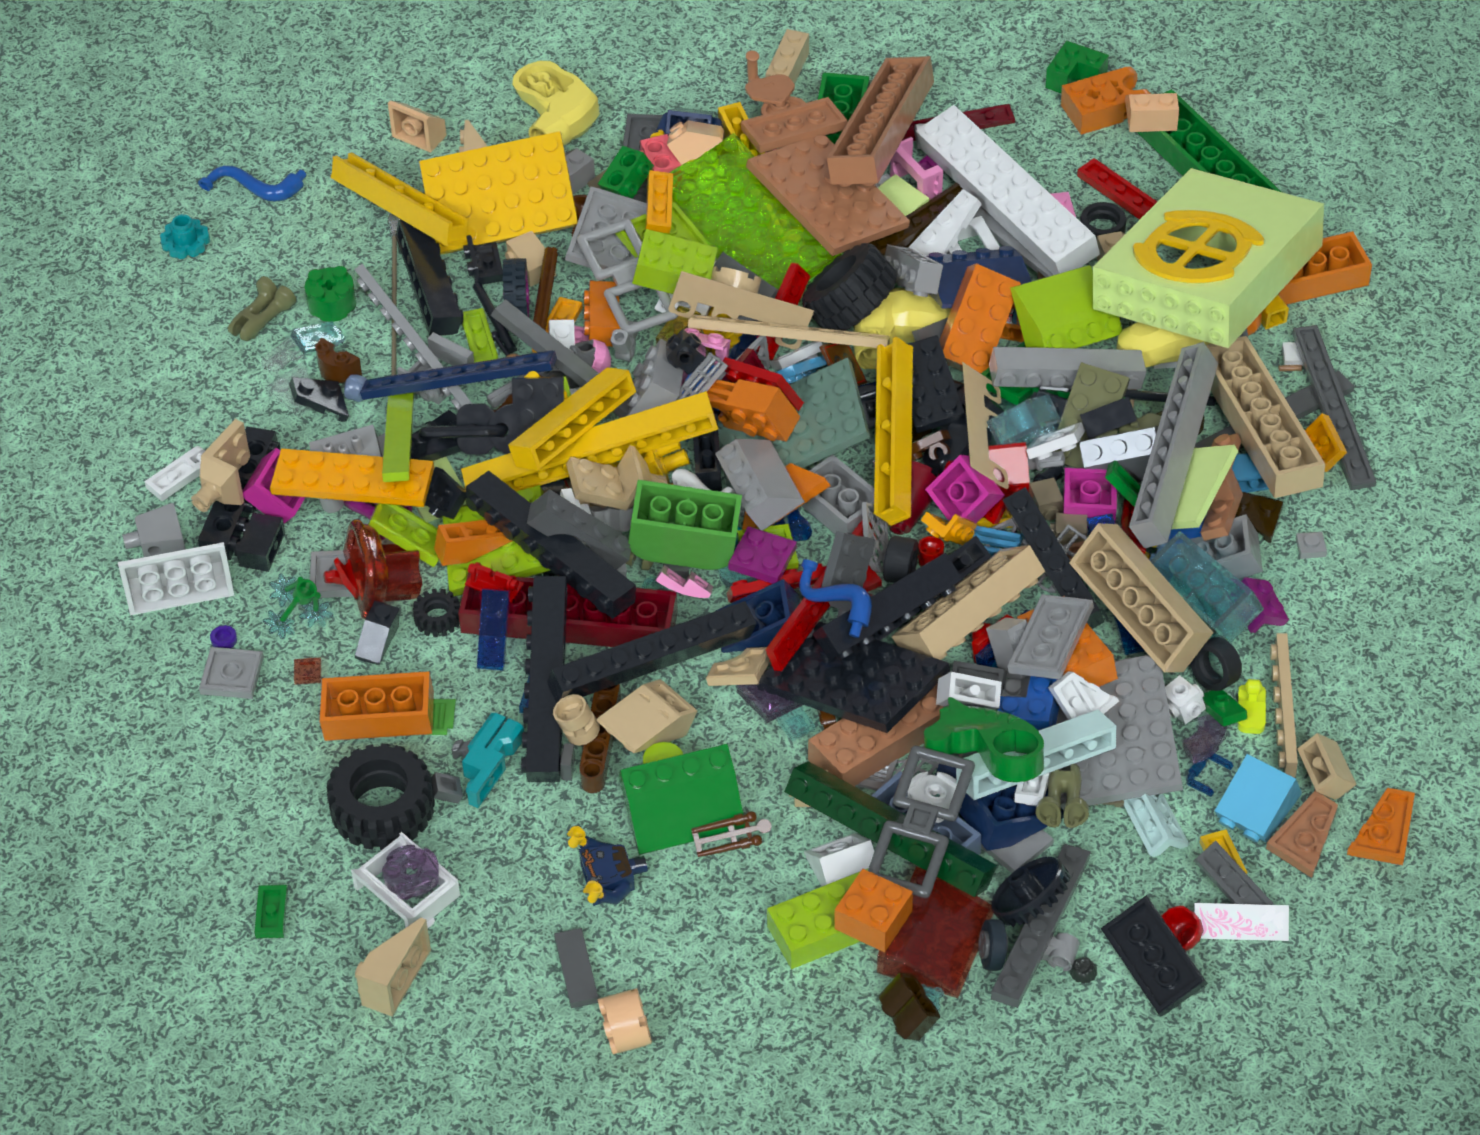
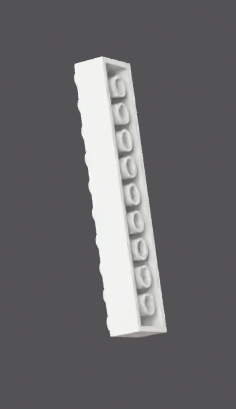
(1007, 192)

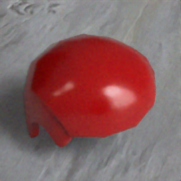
(1184, 925)

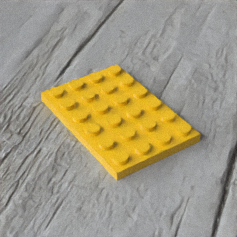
(504, 189)

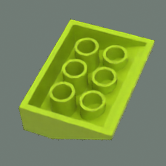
(1061, 311)

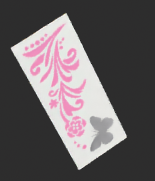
(1244, 921)

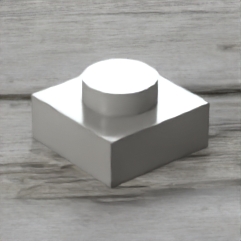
(1311, 545)

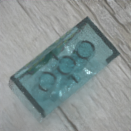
(1208, 587)

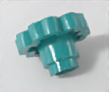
(184, 237)

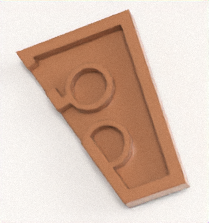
(1305, 833)

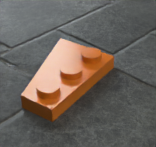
(1386, 830)

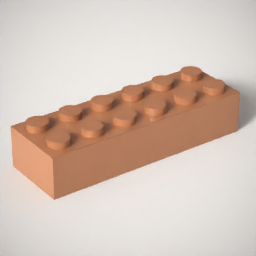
(858, 751)

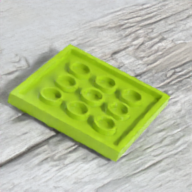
(506, 559)

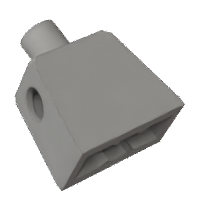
(156, 532)

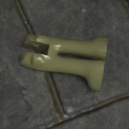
(250, 320)
(1075, 810)

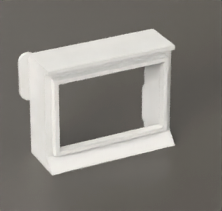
(426, 908)

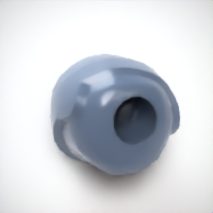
(353, 387)

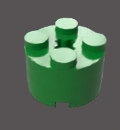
(330, 293)

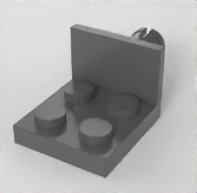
(848, 564)

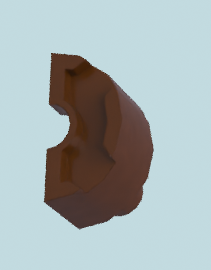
(336, 365)

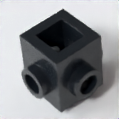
(685, 351)

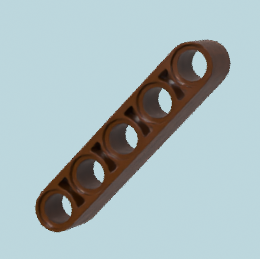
(597, 753)

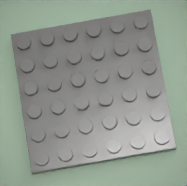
(1145, 743)

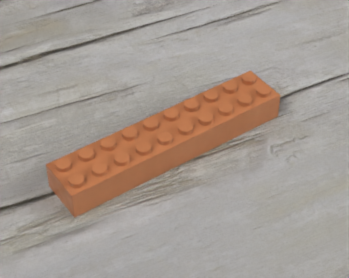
(880, 121)

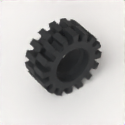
(436, 601)

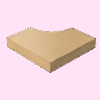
(741, 670)

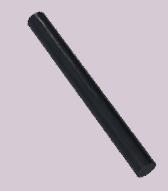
(489, 308)

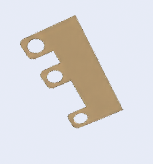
(737, 302)

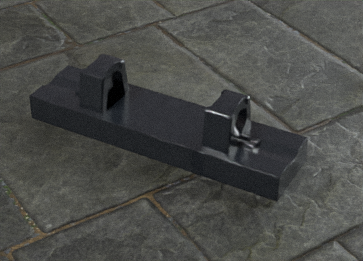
(433, 448)

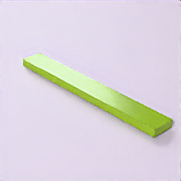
(398, 438)

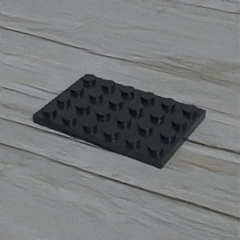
(867, 687)

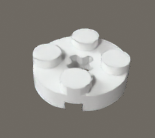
(924, 785)

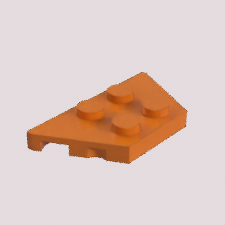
(807, 483)

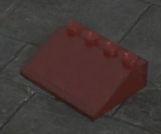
(937, 937)

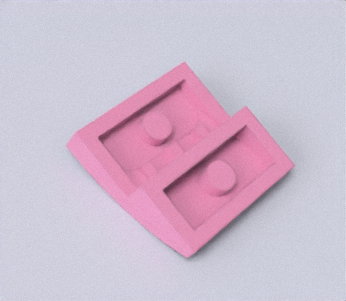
(692, 586)

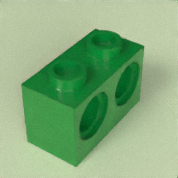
(626, 172)

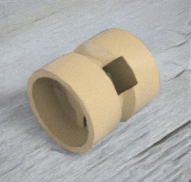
(576, 720)

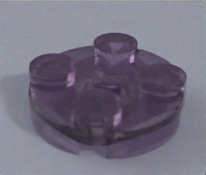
(411, 885)

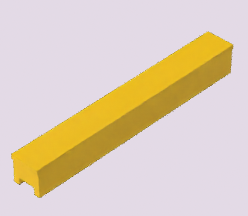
(400, 199)
(893, 432)

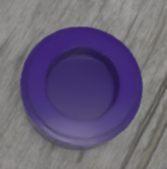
(223, 637)

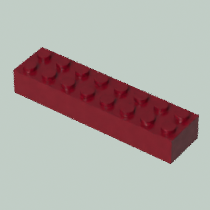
(585, 624)

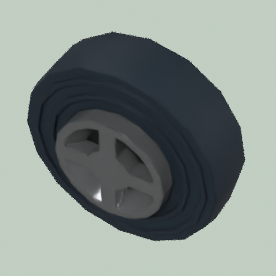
(993, 944)

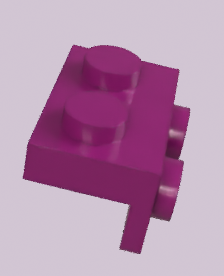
(1273, 609)

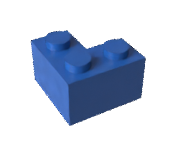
(1037, 707)

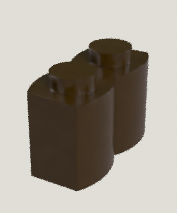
(908, 1006)

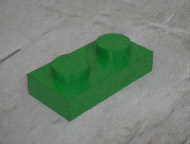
(271, 911)

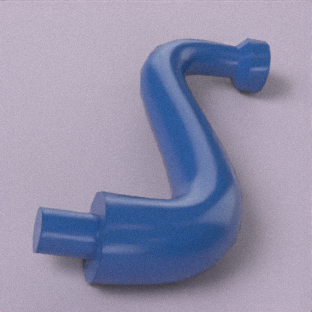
(285, 189)
(857, 595)

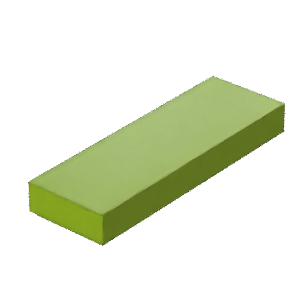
(479, 335)

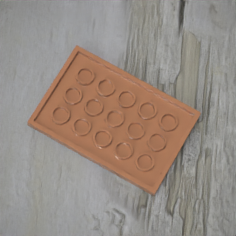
(831, 213)

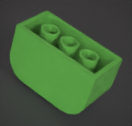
(684, 525)

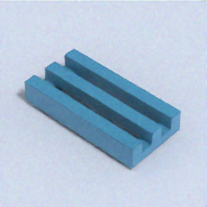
(998, 539)

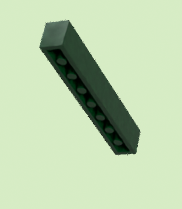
(867, 817)

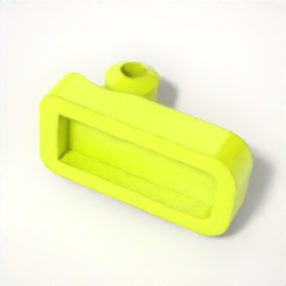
(1252, 698)

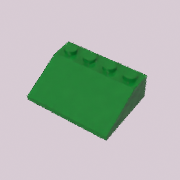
(678, 795)

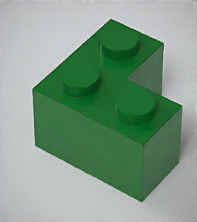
(1074, 64)

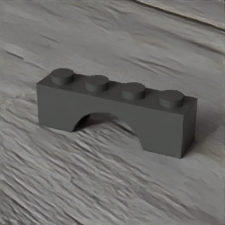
(556, 515)

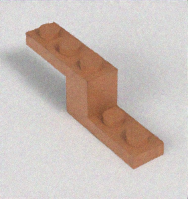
(1227, 500)

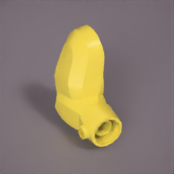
(559, 98)
(897, 317)
(1155, 343)

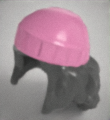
(593, 353)

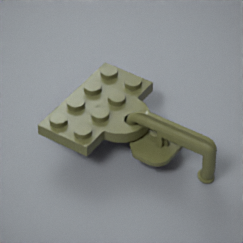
(1092, 390)

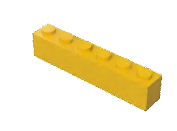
(572, 418)

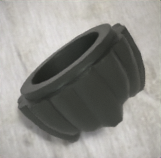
(1083, 970)

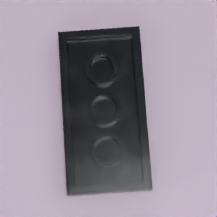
(1154, 956)

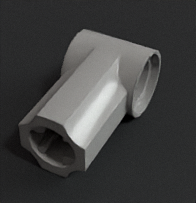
(1062, 951)

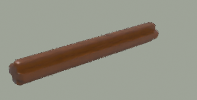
(545, 287)

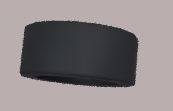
(1107, 211)
(1228, 658)

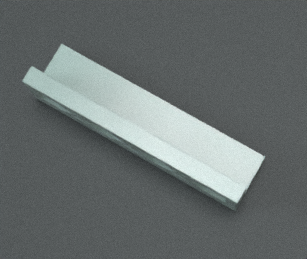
(1155, 823)

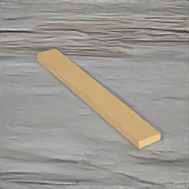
(788, 331)

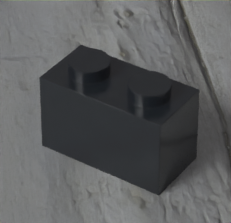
(260, 542)

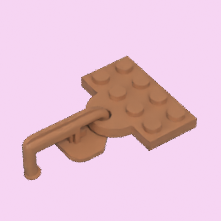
(783, 116)

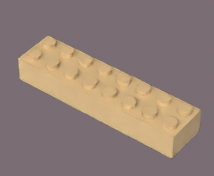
(1264, 421)

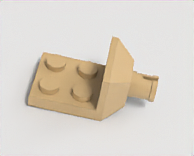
(220, 468)
(609, 484)

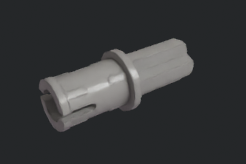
(1055, 460)

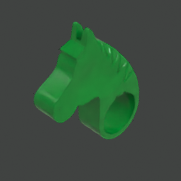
(991, 735)

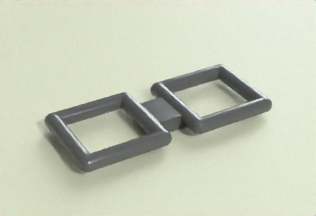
(922, 817)

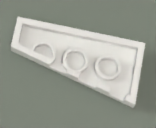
(947, 225)

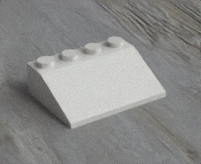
(176, 578)

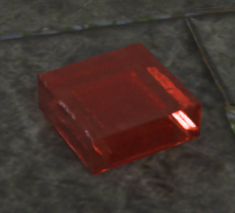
(307, 671)

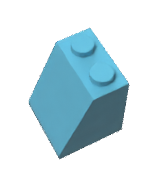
(1257, 799)

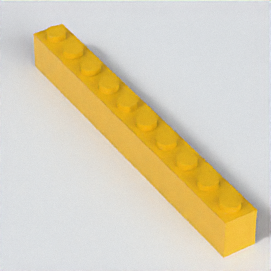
(610, 441)

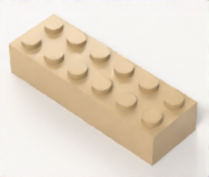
(1141, 598)
(976, 599)

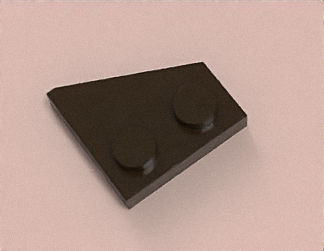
(1262, 513)

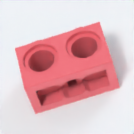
(659, 153)

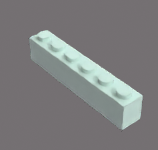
(1063, 746)

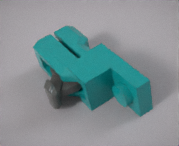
(486, 755)

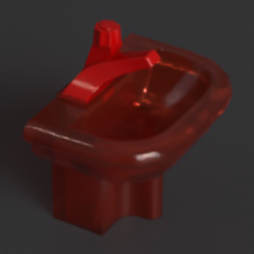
(375, 569)

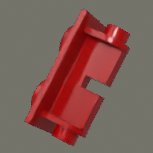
(484, 577)

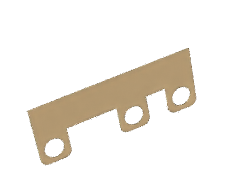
(977, 426)

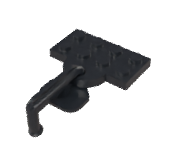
(933, 389)
(482, 428)

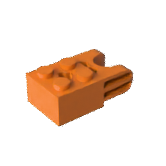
(1099, 99)
(754, 409)

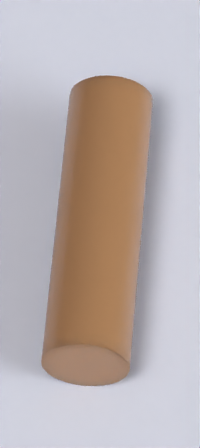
(1290, 367)

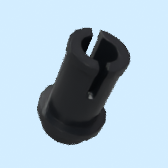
(1053, 472)

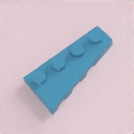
(800, 370)

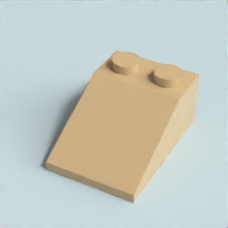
(392, 968)

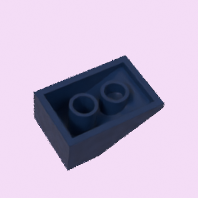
(770, 610)

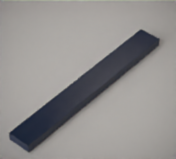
(458, 375)

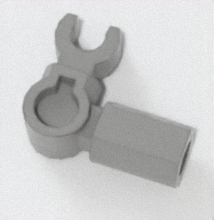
(624, 344)

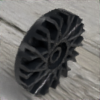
(1028, 889)

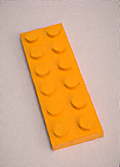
(348, 478)

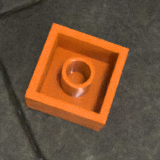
(873, 910)

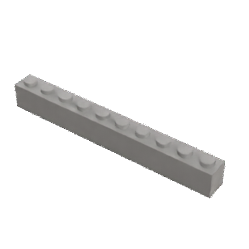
(1173, 446)

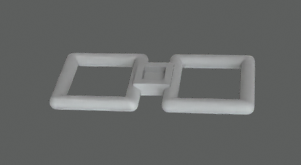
(622, 276)

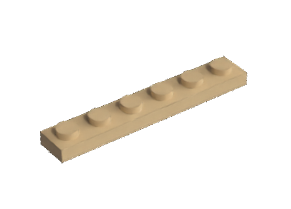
(1283, 696)

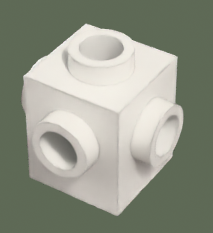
(1184, 700)

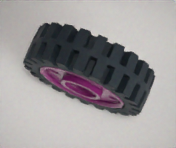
(516, 284)

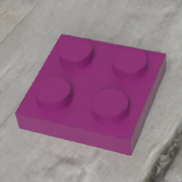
(762, 555)

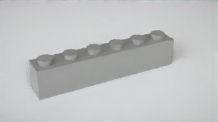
(1060, 365)

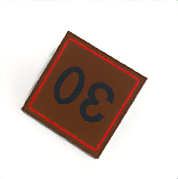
(836, 352)

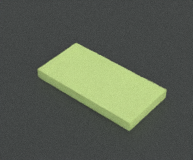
(1202, 482)

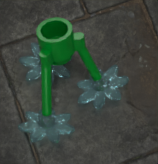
(296, 592)

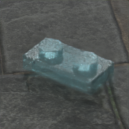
(308, 336)

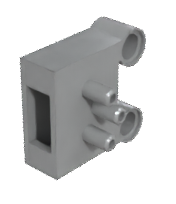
(358, 442)

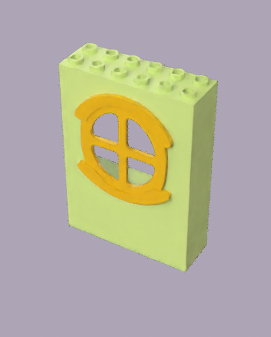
(1250, 228)

